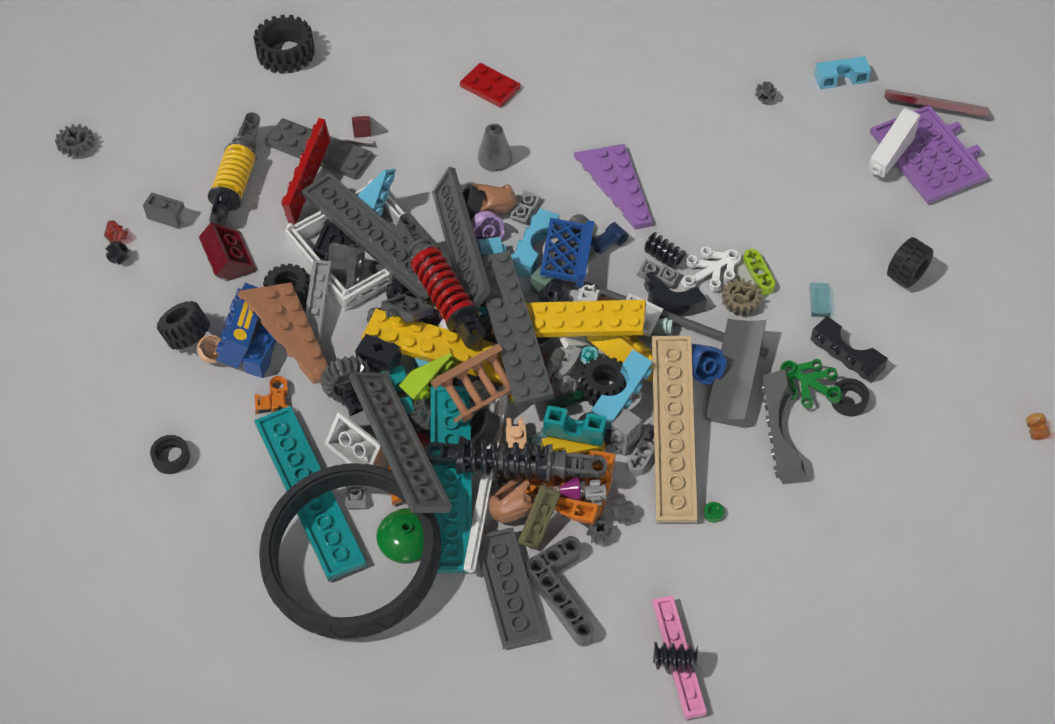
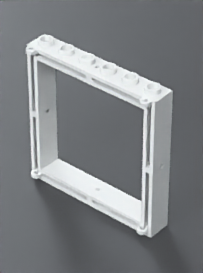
(311, 225)

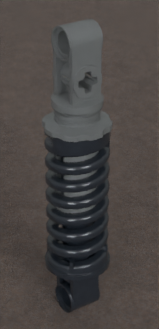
(542, 462)

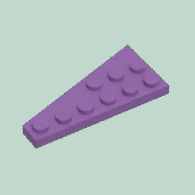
(617, 179)

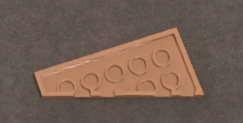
(288, 324)

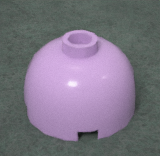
(487, 225)

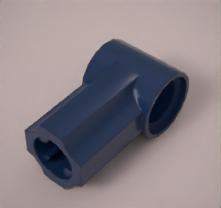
(612, 236)

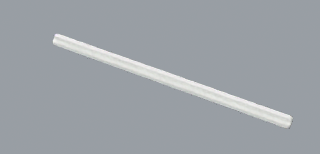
(483, 496)

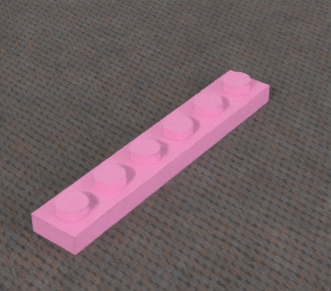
(685, 682)

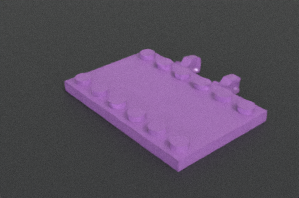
(936, 158)

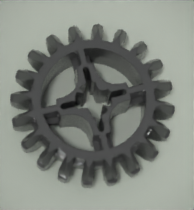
(336, 379)

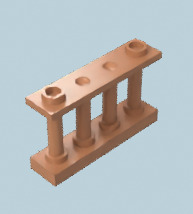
(460, 372)

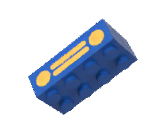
(239, 331)

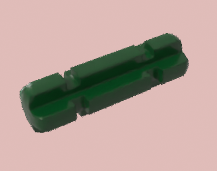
(566, 399)

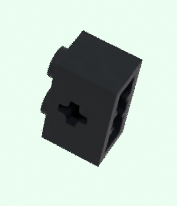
(379, 353)

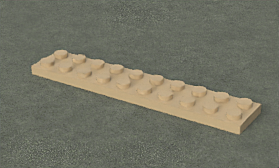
(674, 430)

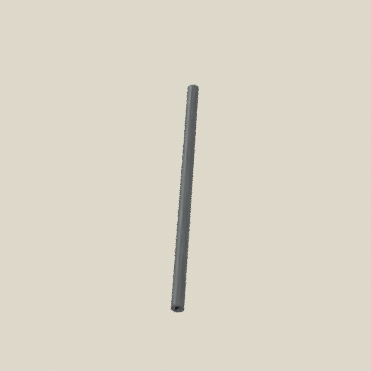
(678, 320)

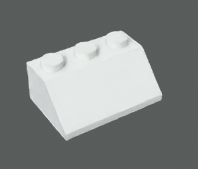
(354, 443)

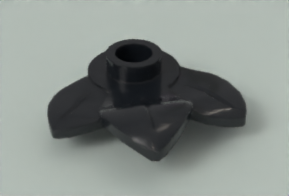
(553, 292)

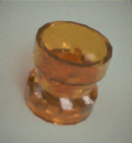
(1038, 426)

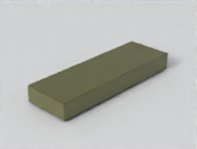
(539, 517)

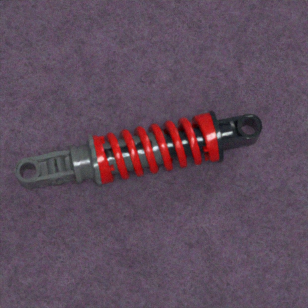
(440, 282)

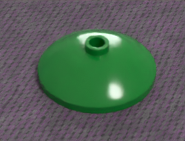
(400, 544)

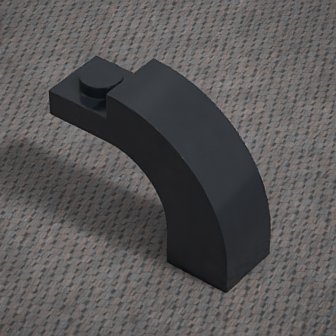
(679, 303)

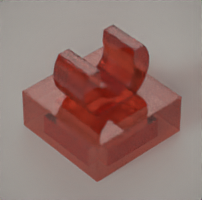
(114, 232)

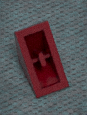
(361, 126)

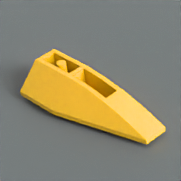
(621, 346)

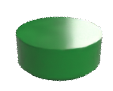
(713, 512)

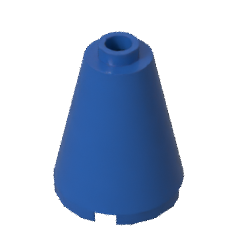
(707, 363)

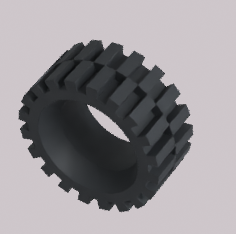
(283, 30)

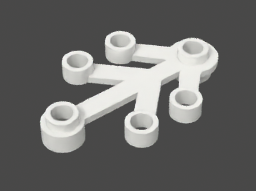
(729, 257)

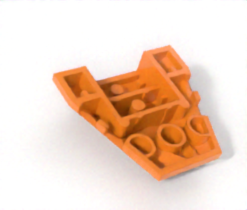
(581, 510)

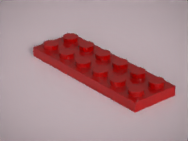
(306, 171)

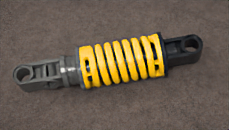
(234, 171)

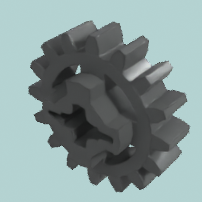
(74, 140)

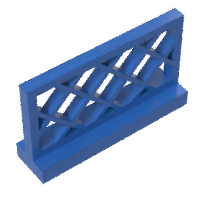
(581, 257)

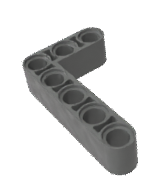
(557, 590)

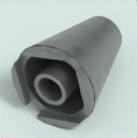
(494, 149)

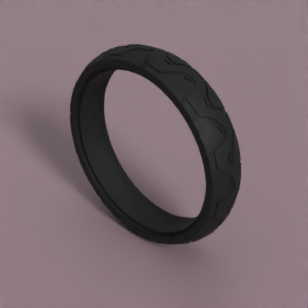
(345, 627)

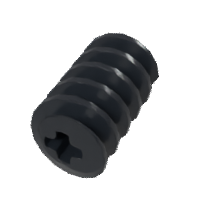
(663, 251)
(675, 657)

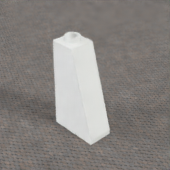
(894, 143)

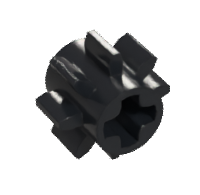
(117, 252)

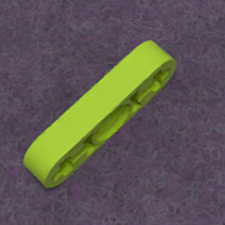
(759, 278)

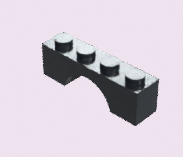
(866, 363)

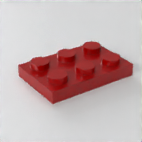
(490, 85)

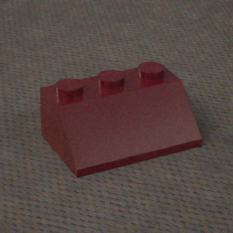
(226, 251)

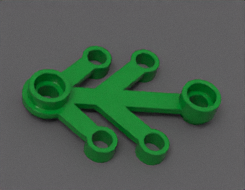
(810, 380)

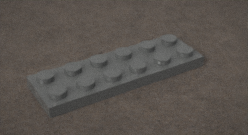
(339, 157)
(509, 589)

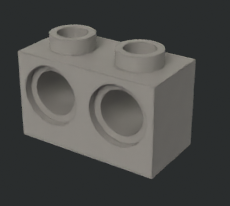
(625, 432)

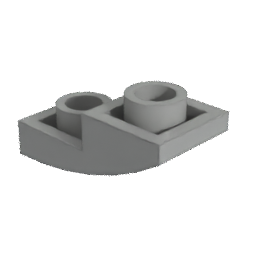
(525, 207)
(664, 274)
(570, 366)
(356, 496)

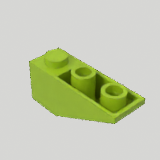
(419, 381)

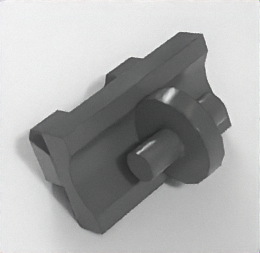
(422, 416)

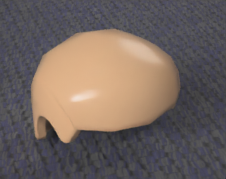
(206, 348)

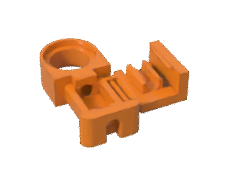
(276, 397)

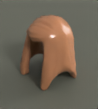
(497, 199)
(511, 502)

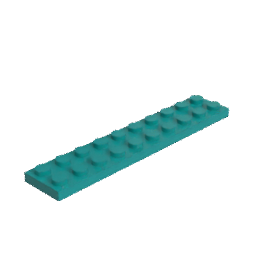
(322, 516)
(456, 524)

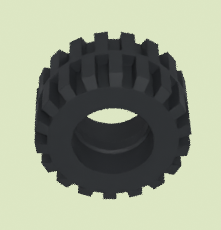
(910, 262)
(287, 274)
(183, 325)
(598, 370)

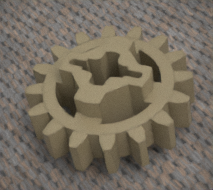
(740, 296)

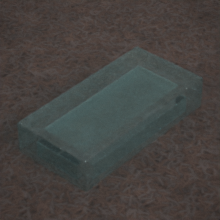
(820, 300)

